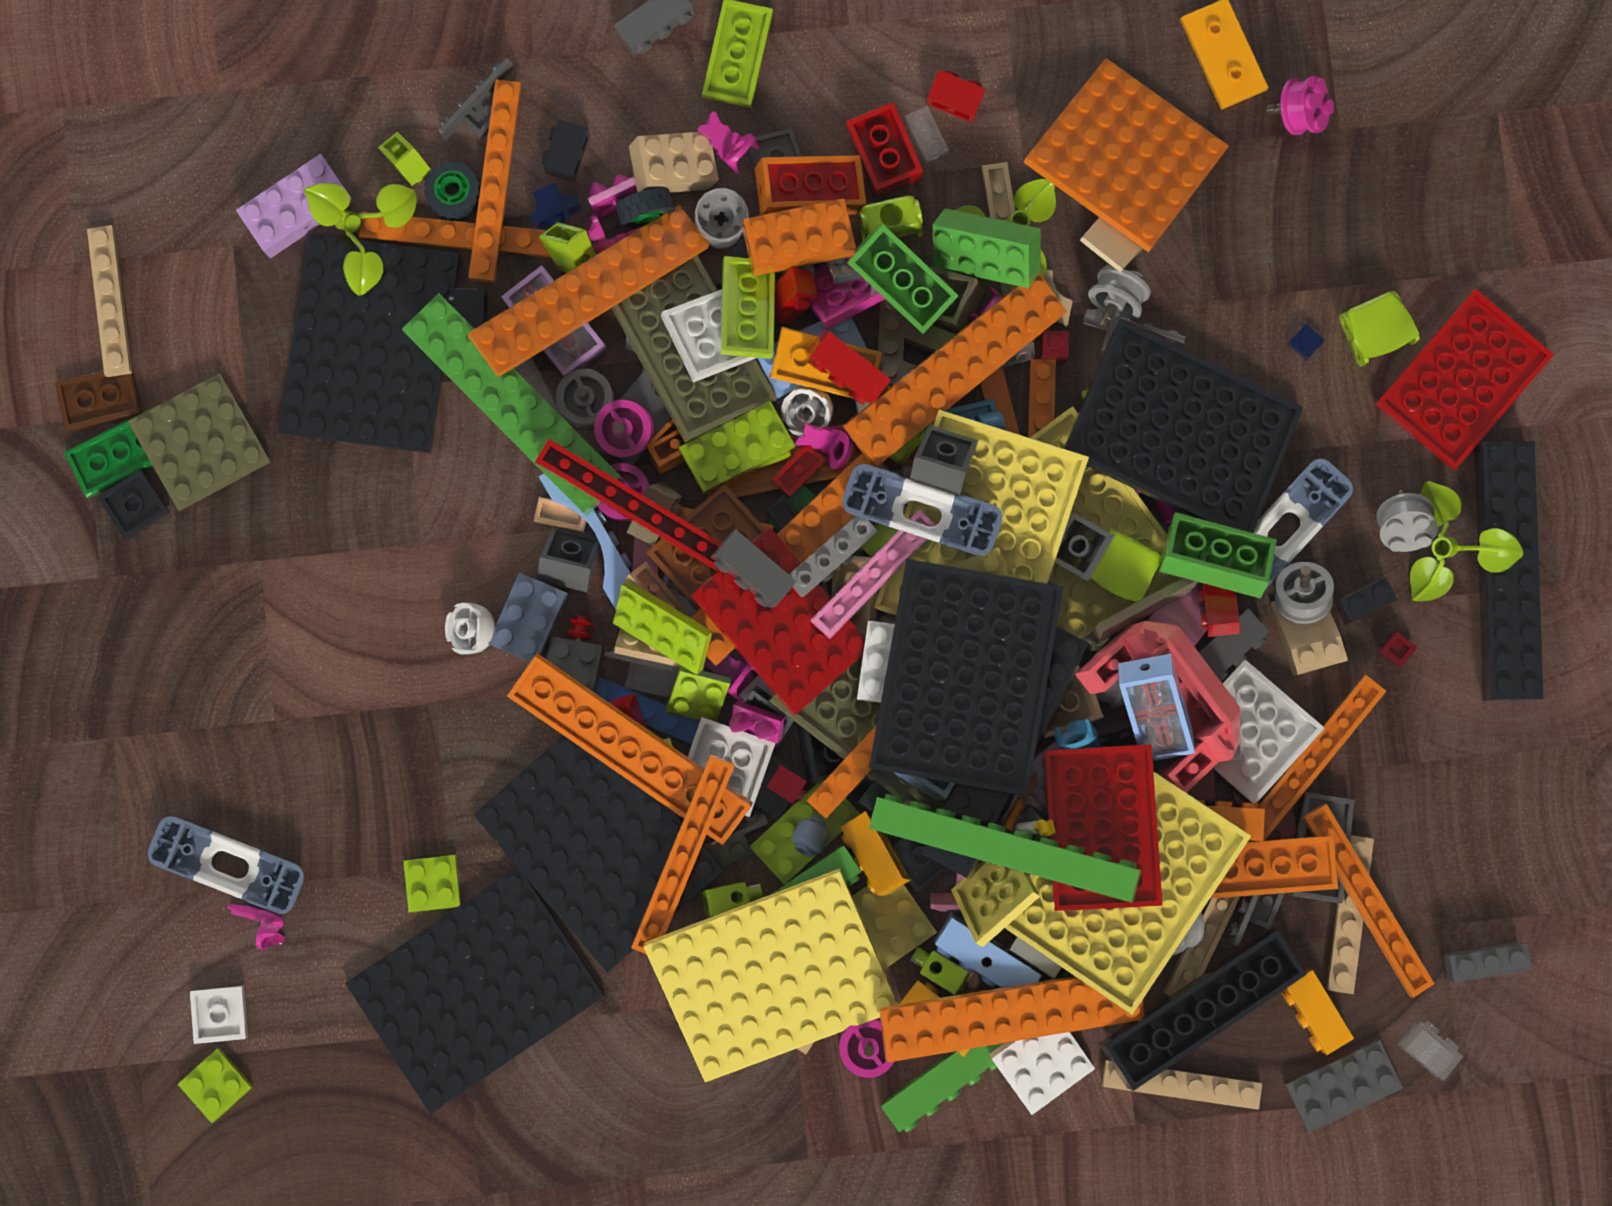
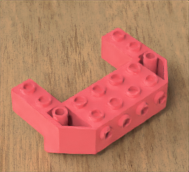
(1208, 703)

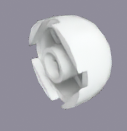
(806, 407)
(469, 628)

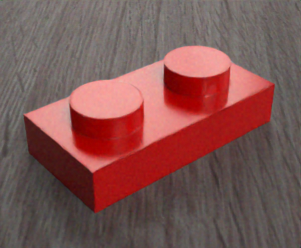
(798, 470)

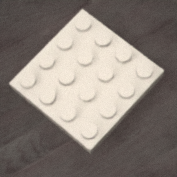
(1270, 734)

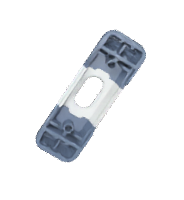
(883, 494)
(1314, 500)
(189, 853)

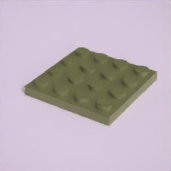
(199, 442)

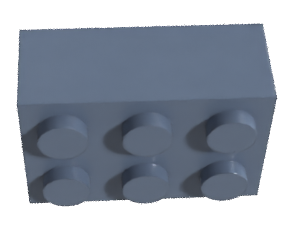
(528, 618)

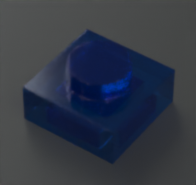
(1306, 342)

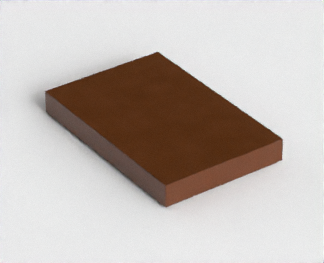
(97, 399)

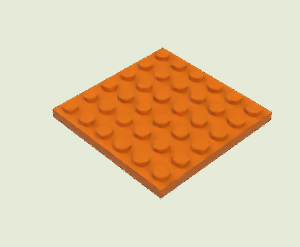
(1126, 154)

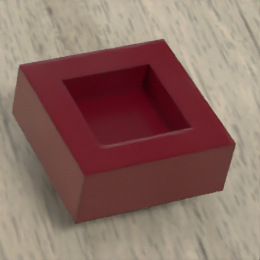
(1397, 649)

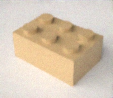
(673, 162)

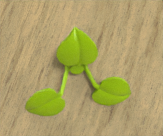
(1033, 202)
(328, 206)
(1496, 551)

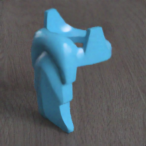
(1077, 735)

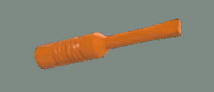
(1019, 807)

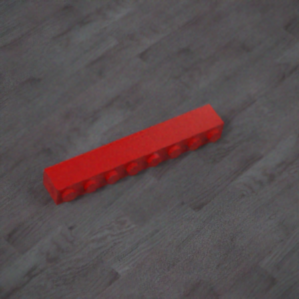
(628, 503)

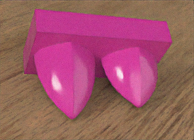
(604, 199)
(756, 722)

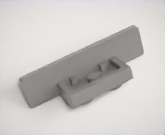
(831, 554)

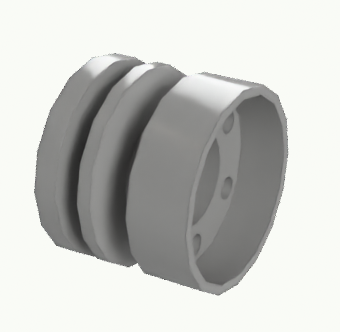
(721, 203)

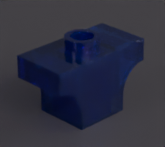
(552, 206)

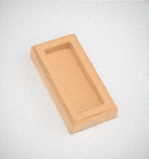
(558, 515)

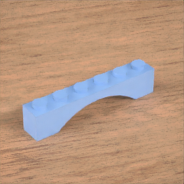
(615, 565)

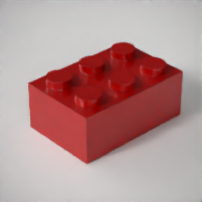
(884, 150)
(846, 368)

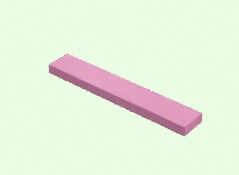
(869, 578)

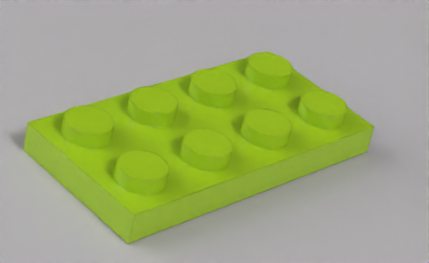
(737, 53)
(746, 310)
(736, 447)
(662, 627)
(776, 844)

